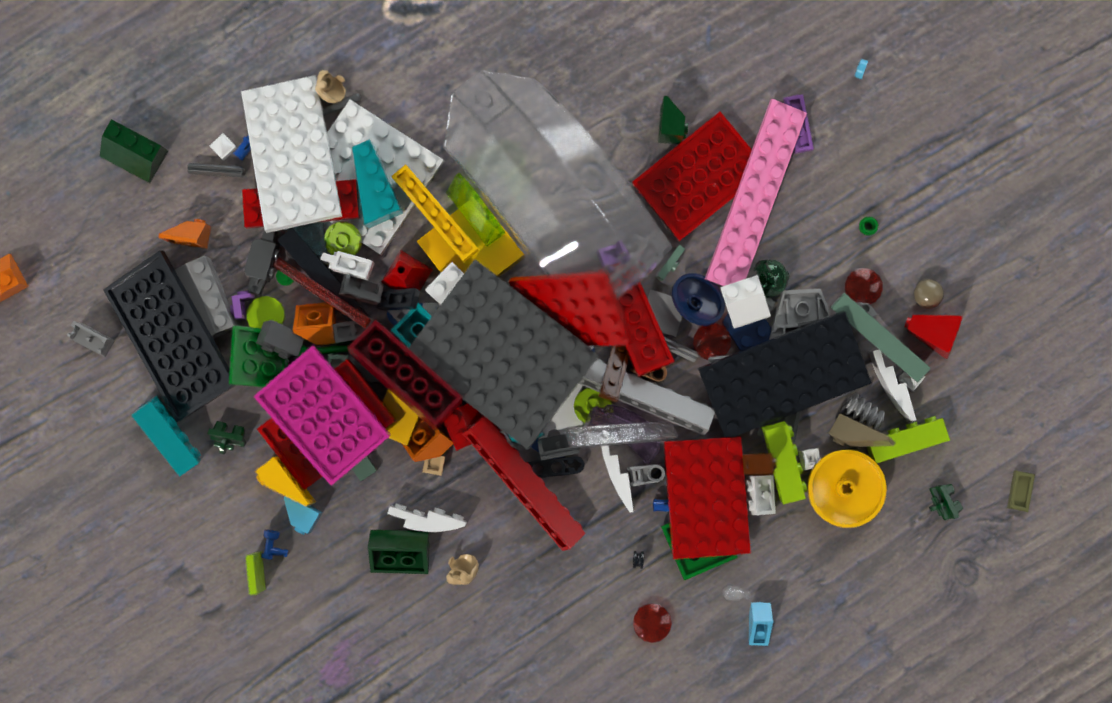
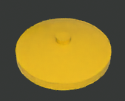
(846, 488)

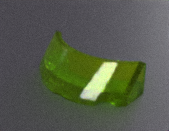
(474, 210)

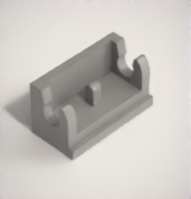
(90, 338)

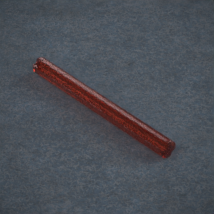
(322, 293)

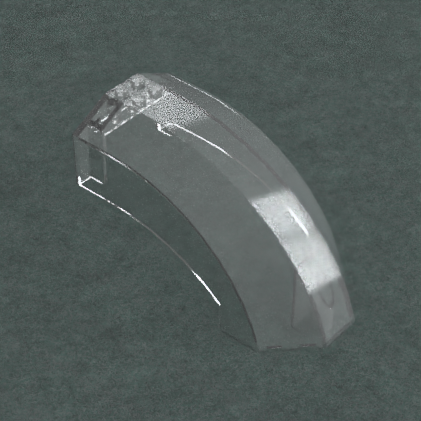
(550, 181)

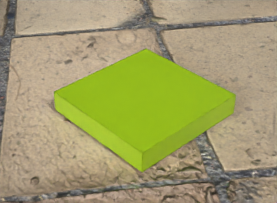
(255, 573)

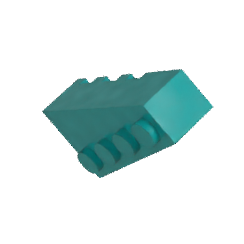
(375, 189)
(167, 436)

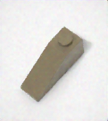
(856, 434)

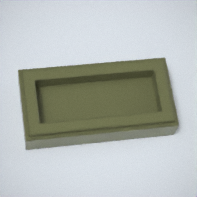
(1021, 491)

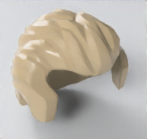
(330, 88)
(462, 569)

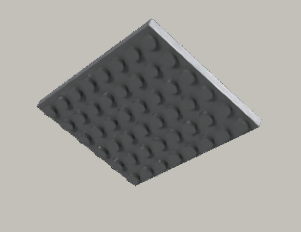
(503, 354)

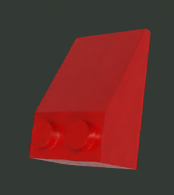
(459, 422)

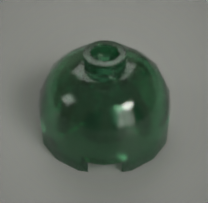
(772, 277)

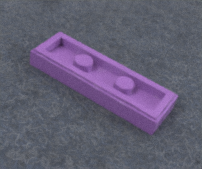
(804, 141)

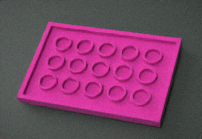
(322, 415)

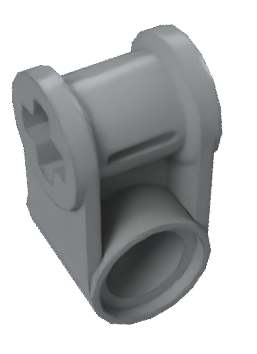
(644, 474)

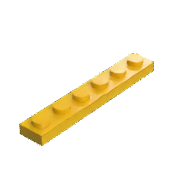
(435, 213)

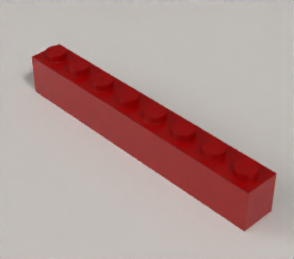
(524, 483)

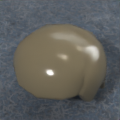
(928, 293)

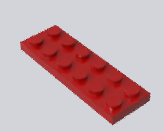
(347, 196)
(649, 346)

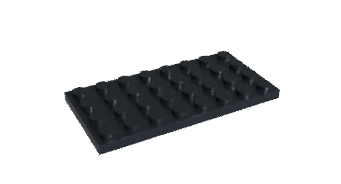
(169, 336)
(785, 375)

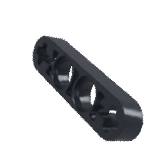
(547, 471)

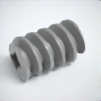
(864, 411)

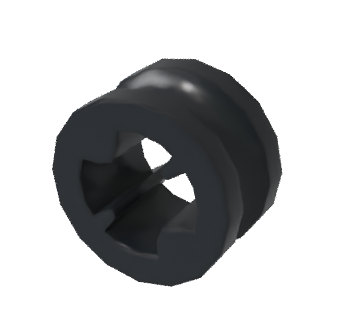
(638, 559)

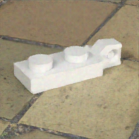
(348, 264)

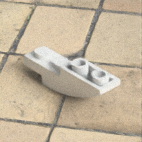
(434, 522)

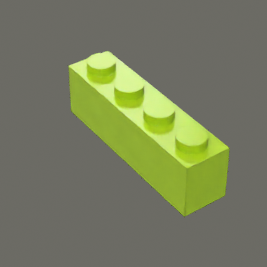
(911, 439)
(788, 471)

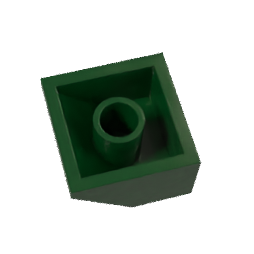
(672, 123)

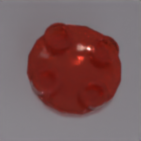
(864, 286)
(712, 341)
(652, 622)

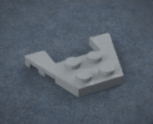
(798, 307)

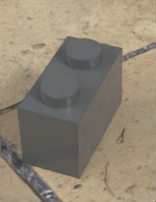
(279, 339)

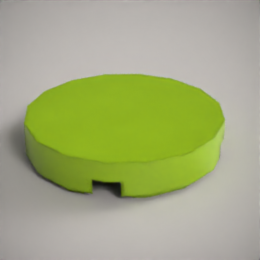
(343, 238)
(265, 309)
(586, 401)

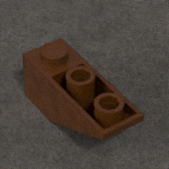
(759, 463)

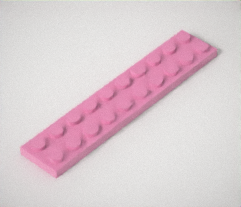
(756, 193)

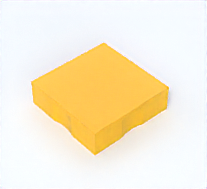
(496, 257)

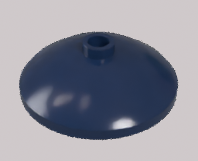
(698, 299)

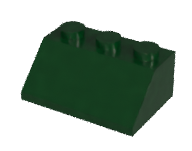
(131, 151)
(398, 551)

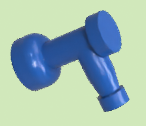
(269, 551)

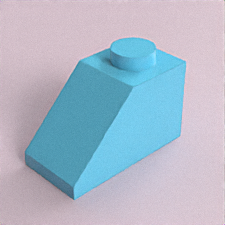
(302, 517)
(760, 623)

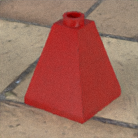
(414, 276)
(935, 331)

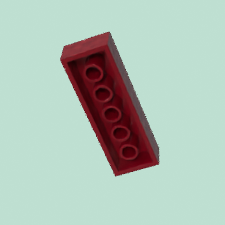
(405, 375)

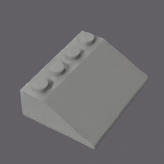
(207, 295)

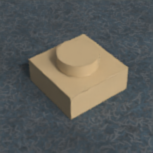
(434, 465)

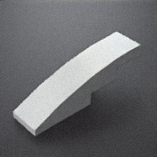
(896, 392)
(619, 480)

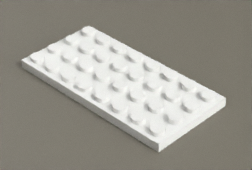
(291, 154)

